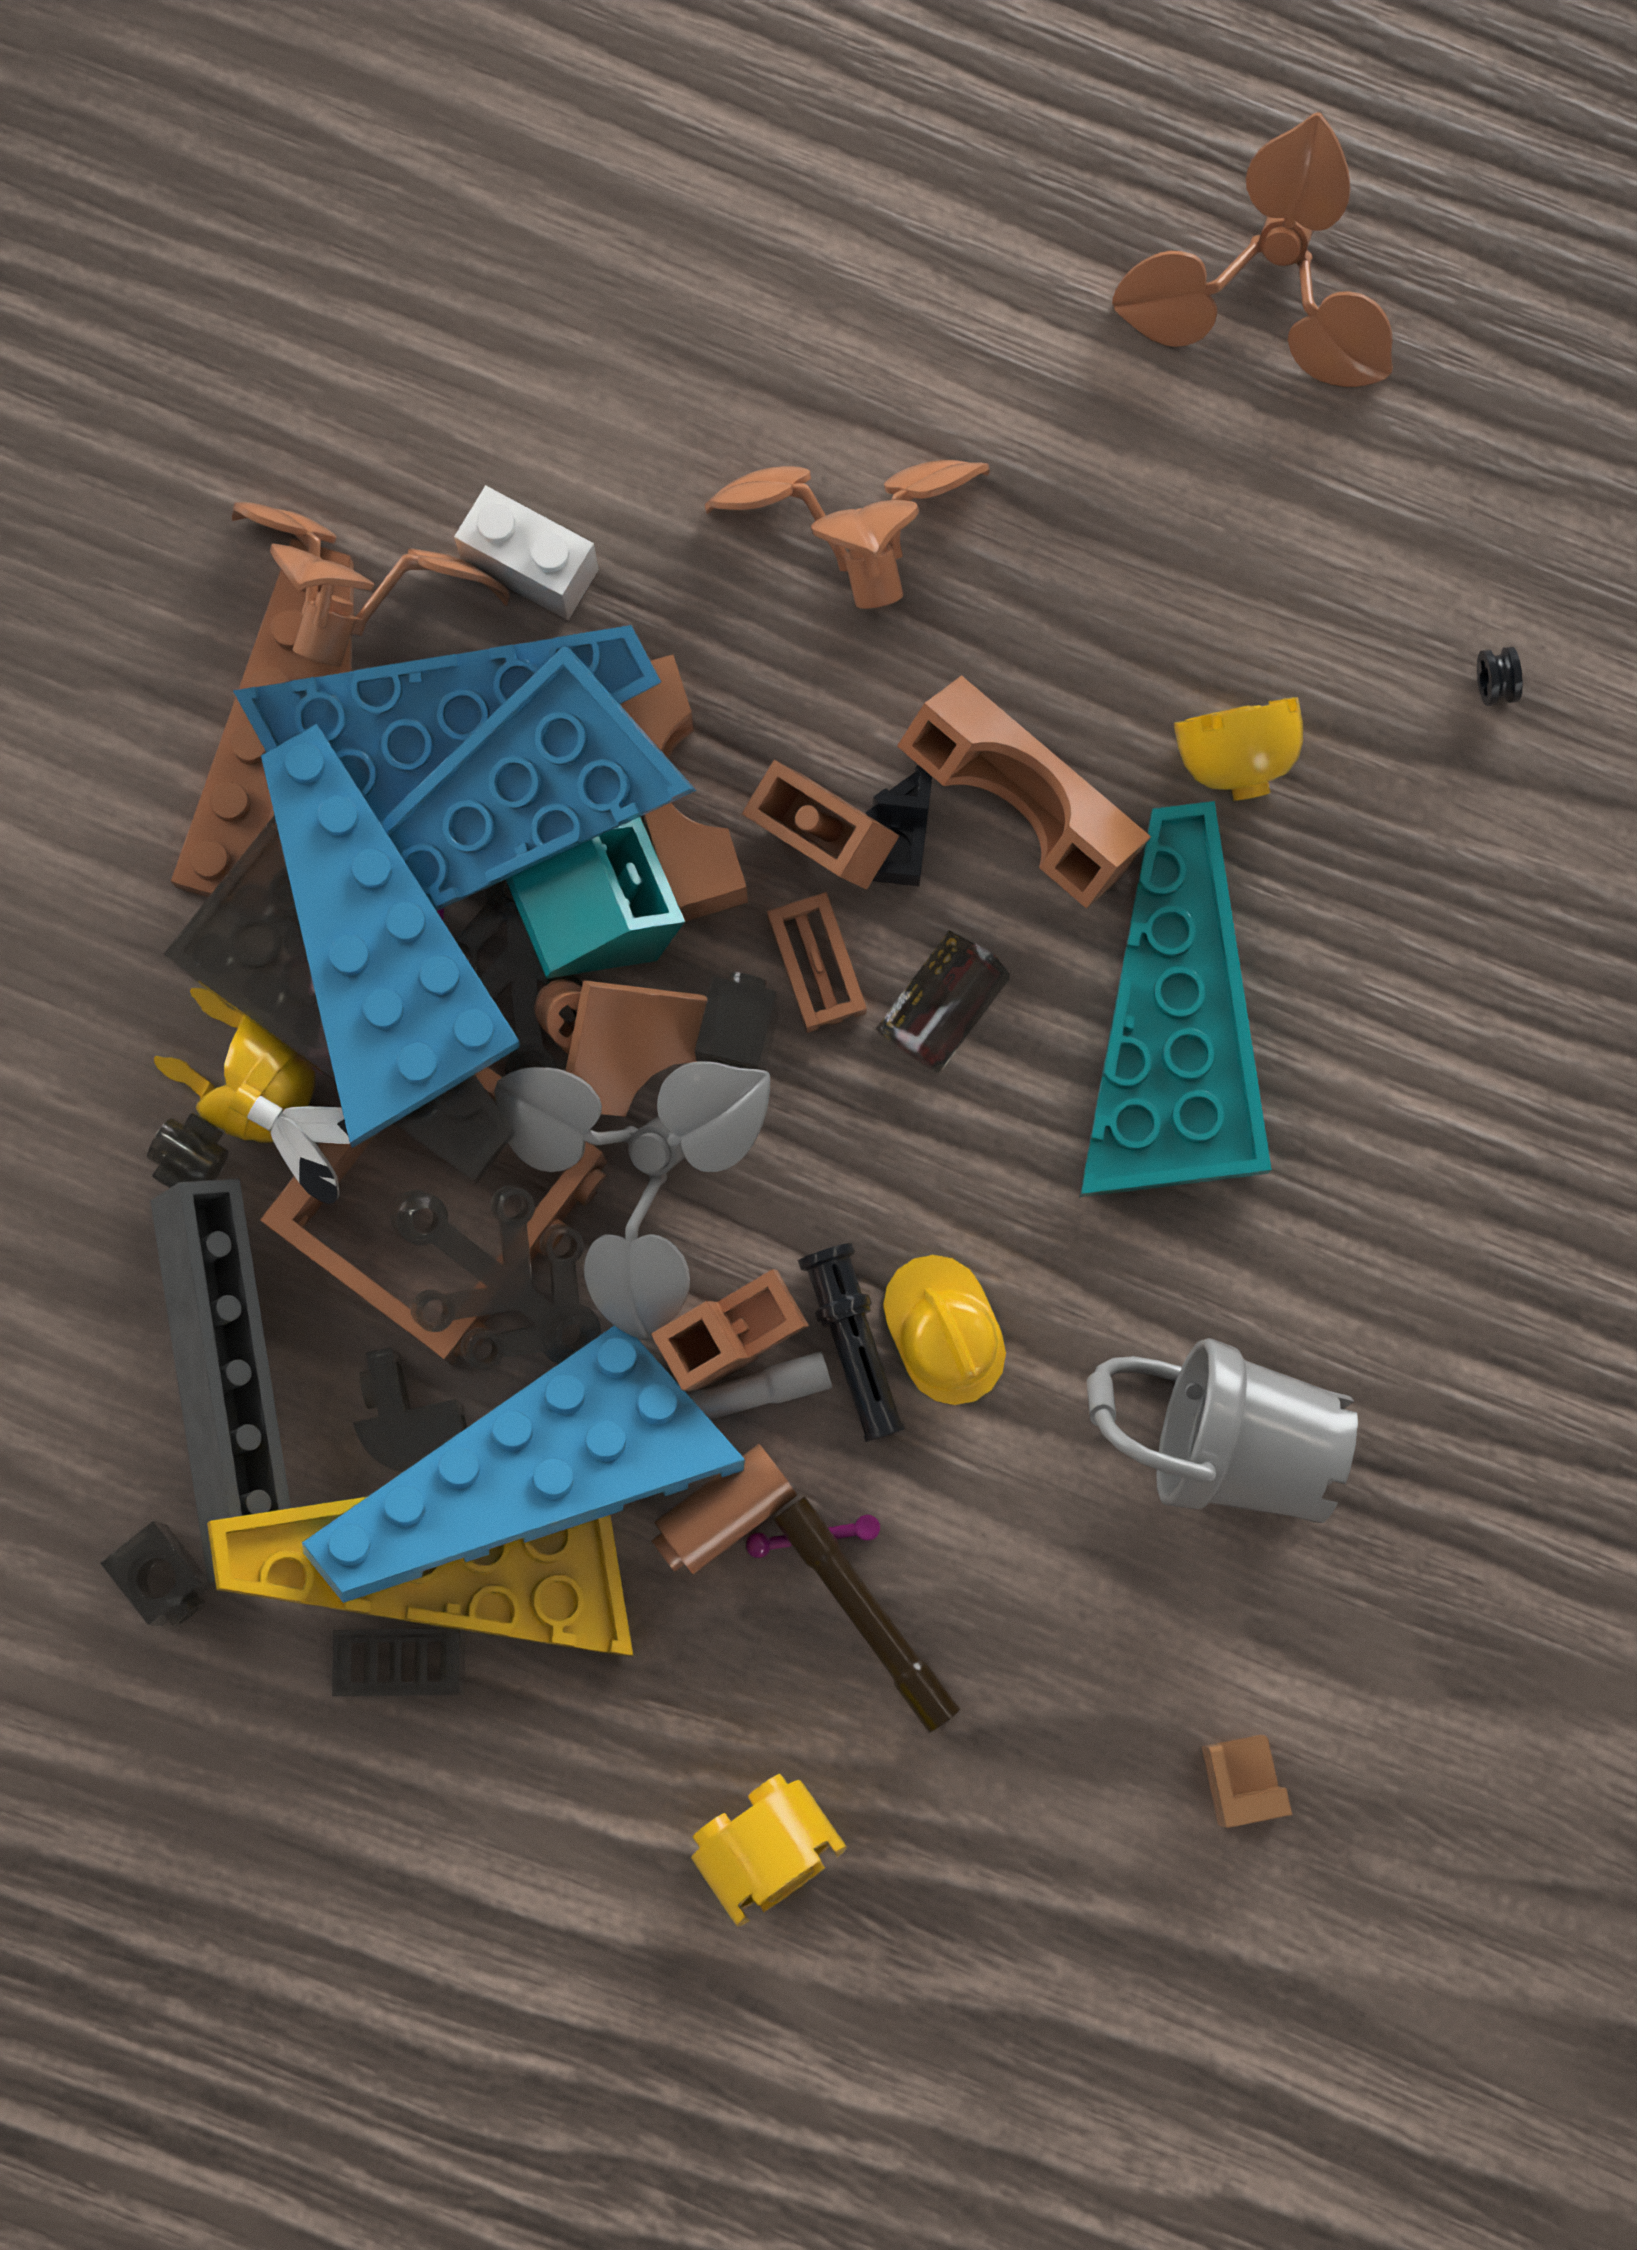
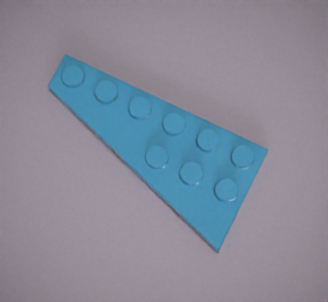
(386, 972)
(545, 1460)

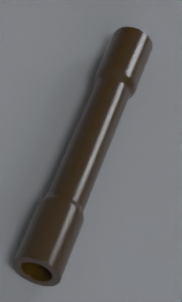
(910, 1674)

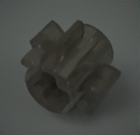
(187, 1151)

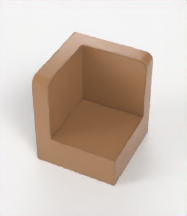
(1244, 1782)

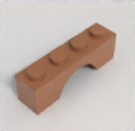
(973, 742)
(694, 856)

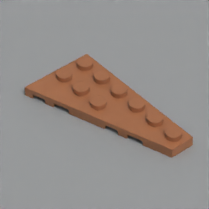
(236, 792)

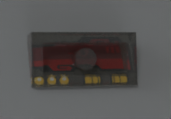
(944, 1001)

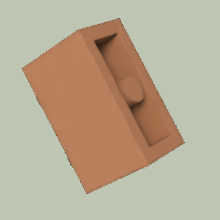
(820, 824)

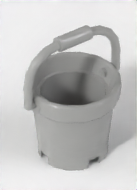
(1236, 1433)

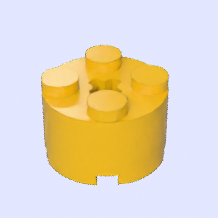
(766, 1848)

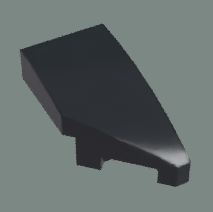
(906, 813)

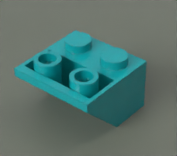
(598, 904)

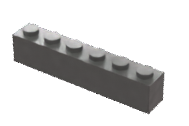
(219, 1353)

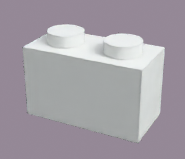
(527, 552)

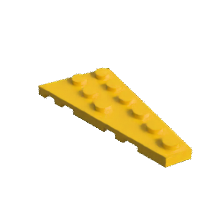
(541, 1591)

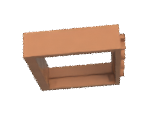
(296, 1207)

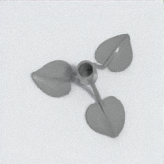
(704, 1115)

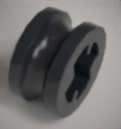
(1499, 676)

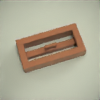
(833, 1012)

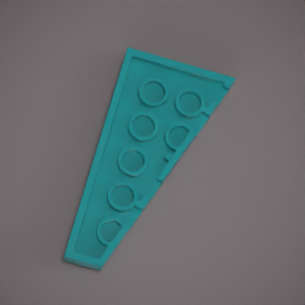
(1179, 1054)

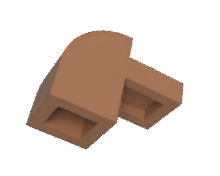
(729, 1333)

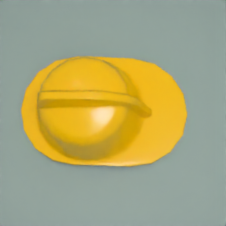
(944, 1329)

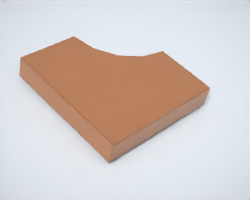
(630, 1035)

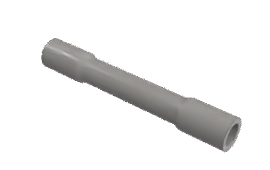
(772, 1385)

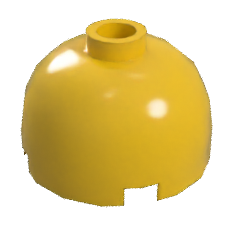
(1242, 746)

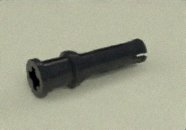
(845, 1312)

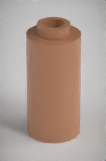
(722, 1512)

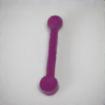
(865, 1528)

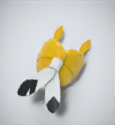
(266, 1099)

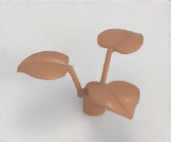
(1301, 188)
(867, 532)
(326, 617)

